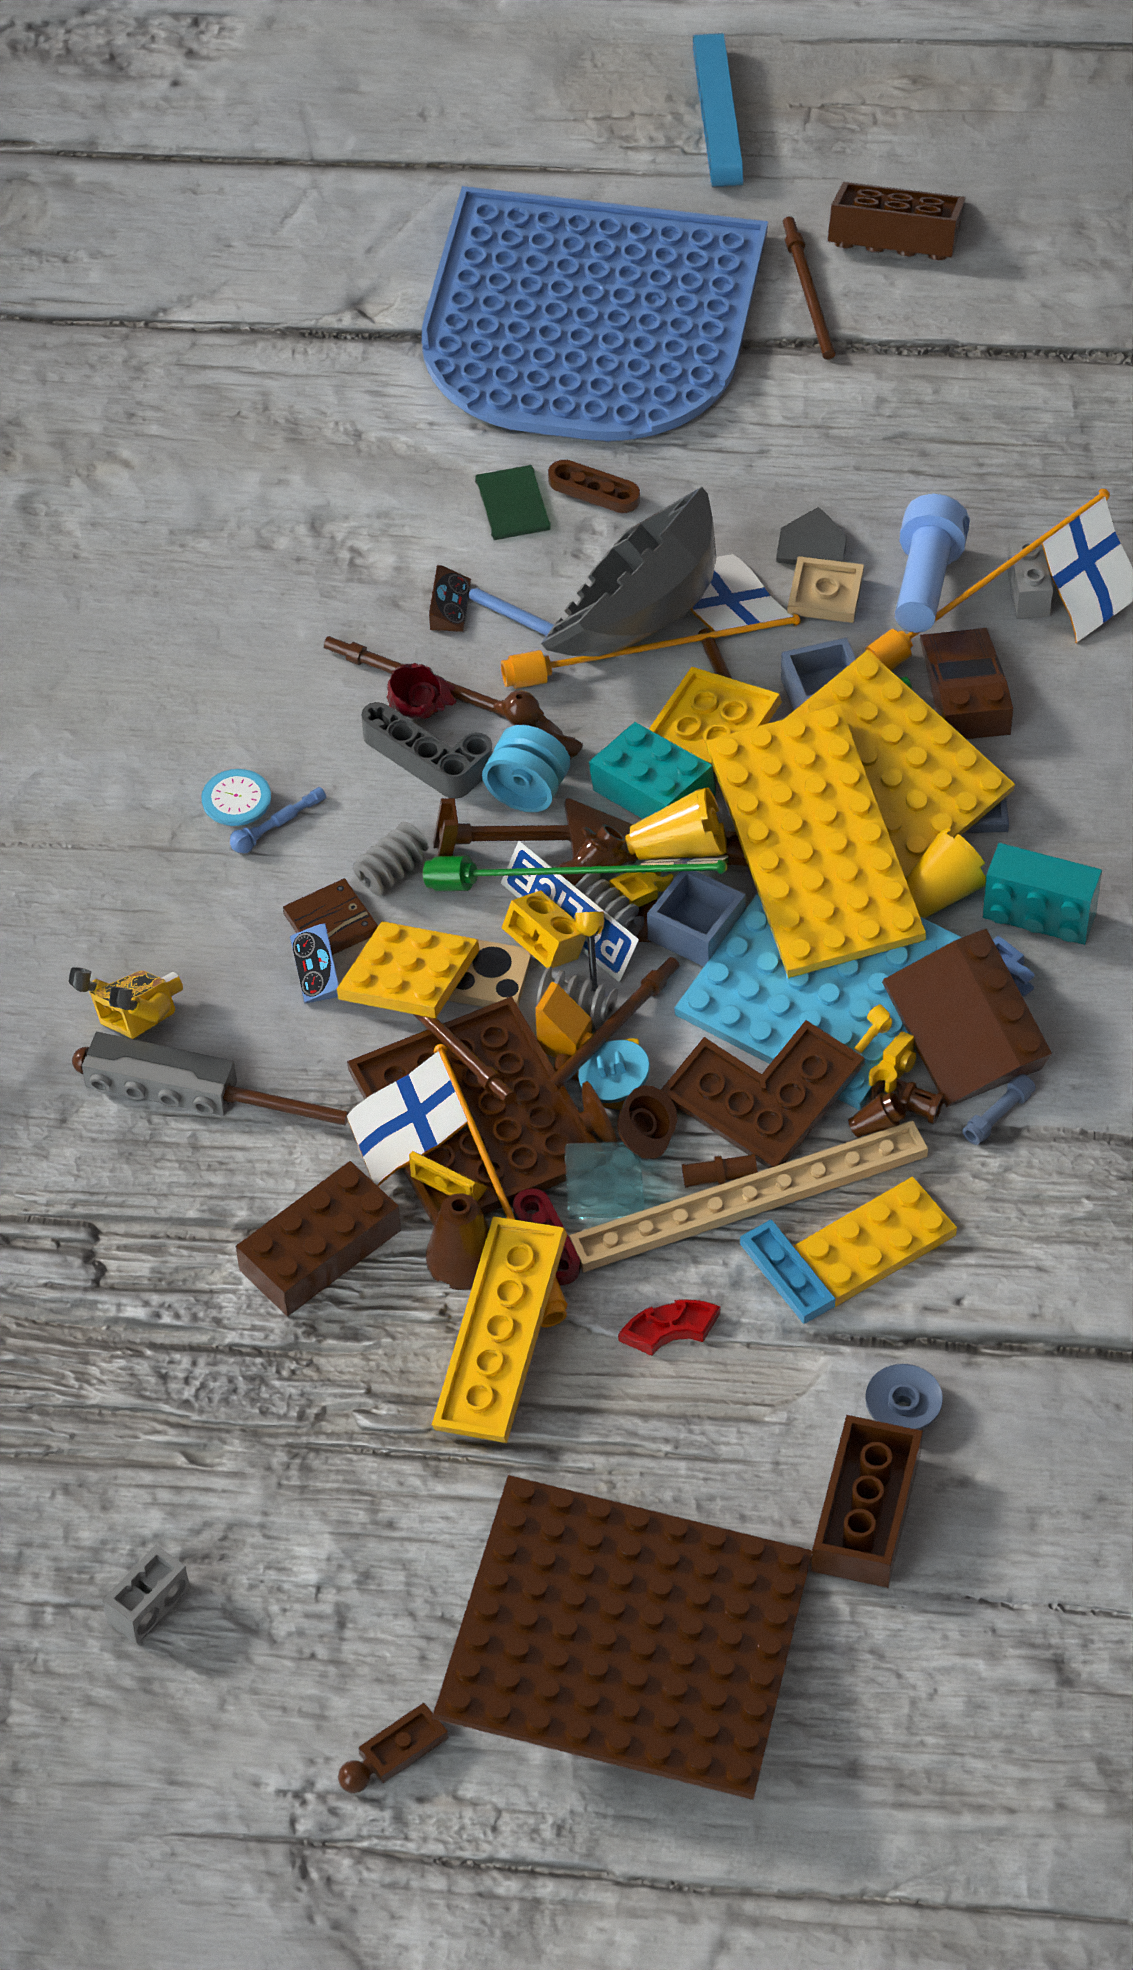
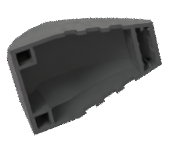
(642, 581)

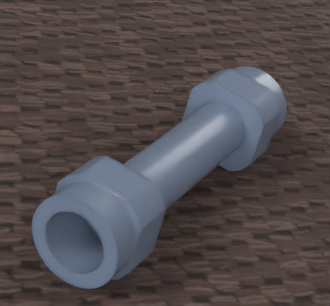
(1018, 1090)

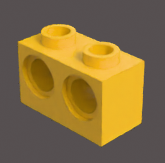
(543, 929)

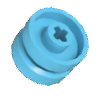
(526, 768)

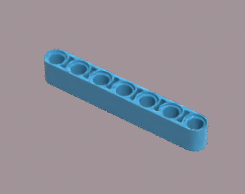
(717, 110)

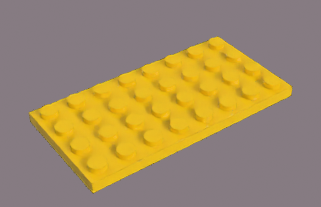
(815, 841)

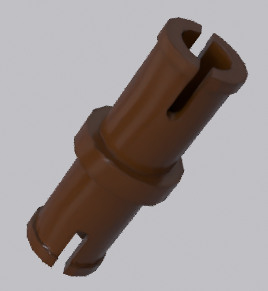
(719, 1170)

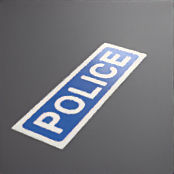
(613, 944)

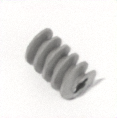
(390, 858)
(610, 901)
(595, 1003)

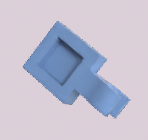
(1014, 961)

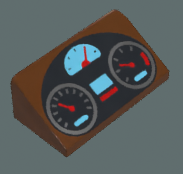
(449, 600)

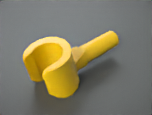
(880, 1021)

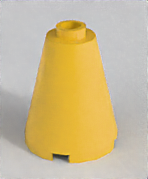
(680, 830)
(945, 874)

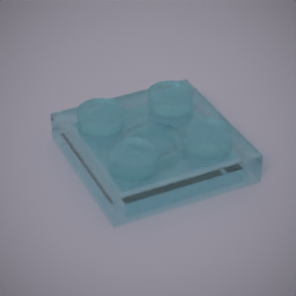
(603, 1180)

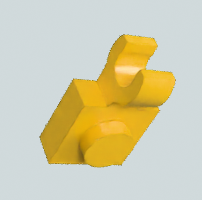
(897, 1059)

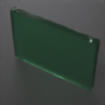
(512, 502)

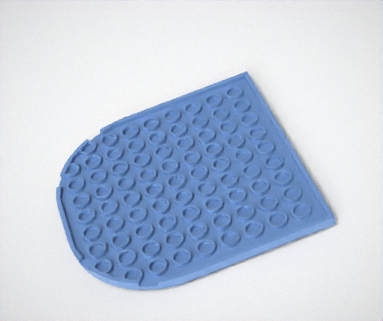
(588, 313)

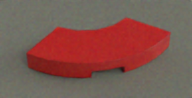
(669, 1322)

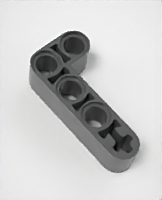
(443, 768)

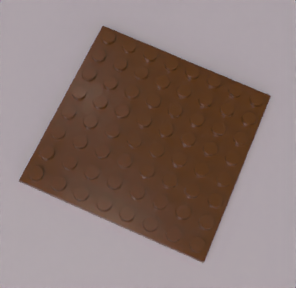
(626, 1637)

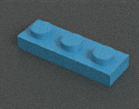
(787, 1271)

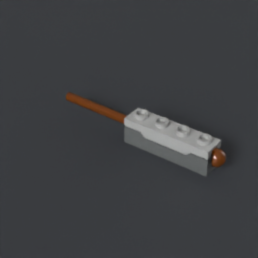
(179, 1078)

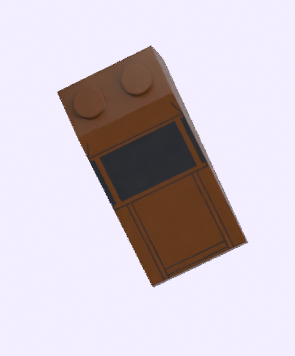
(968, 682)

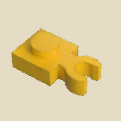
(641, 887)

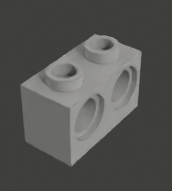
(146, 1594)

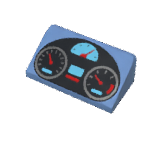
(315, 964)

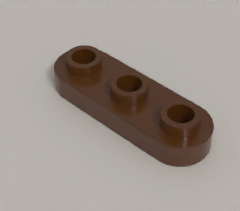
(594, 486)

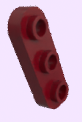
(539, 1201)

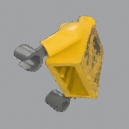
(131, 1002)

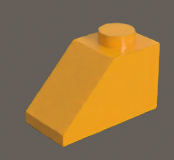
(561, 1023)

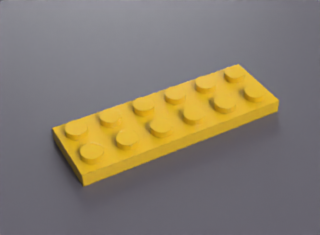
(499, 1329)

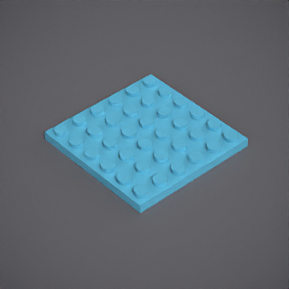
(756, 1007)

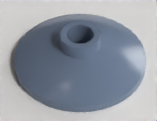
(904, 1384)

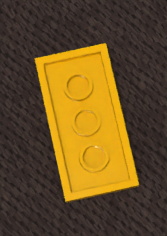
(876, 1240)

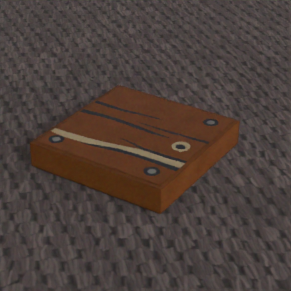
(340, 910)

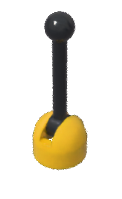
(590, 925)

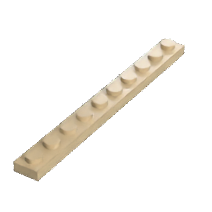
(748, 1196)

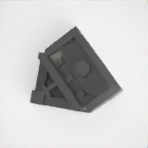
(811, 537)

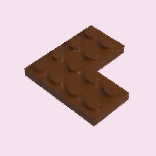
(766, 1110)

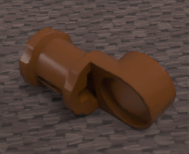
(915, 1099)

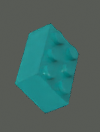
(647, 771)
(1041, 893)

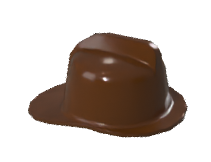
(647, 1121)

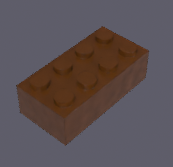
(318, 1238)
(866, 1501)

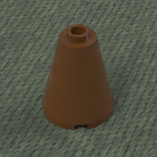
(457, 1242)

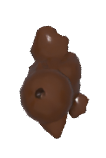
(524, 709)
(599, 849)

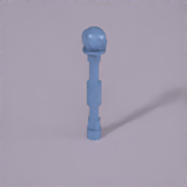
(244, 840)

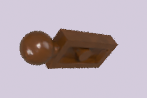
(393, 1749)

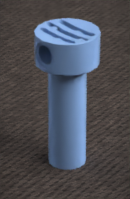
(932, 537)

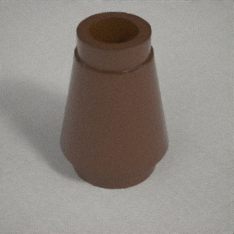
(879, 1114)

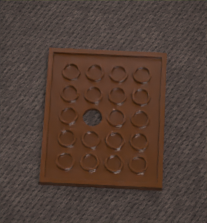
(521, 1138)

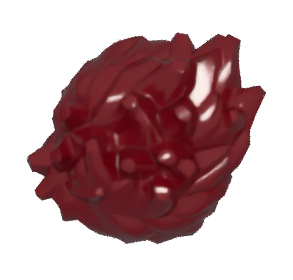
(418, 691)

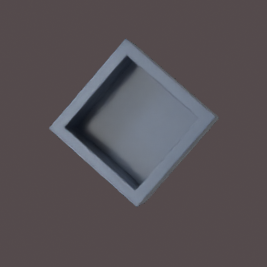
(812, 667)
(694, 916)

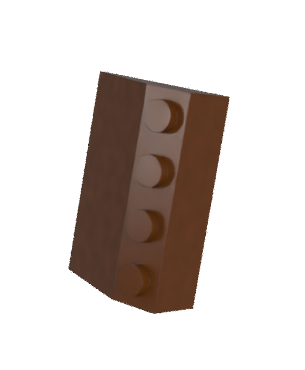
(895, 220)
(967, 1018)

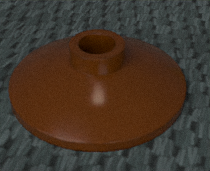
(594, 1115)

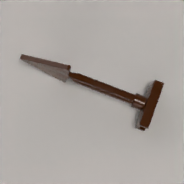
(451, 833)

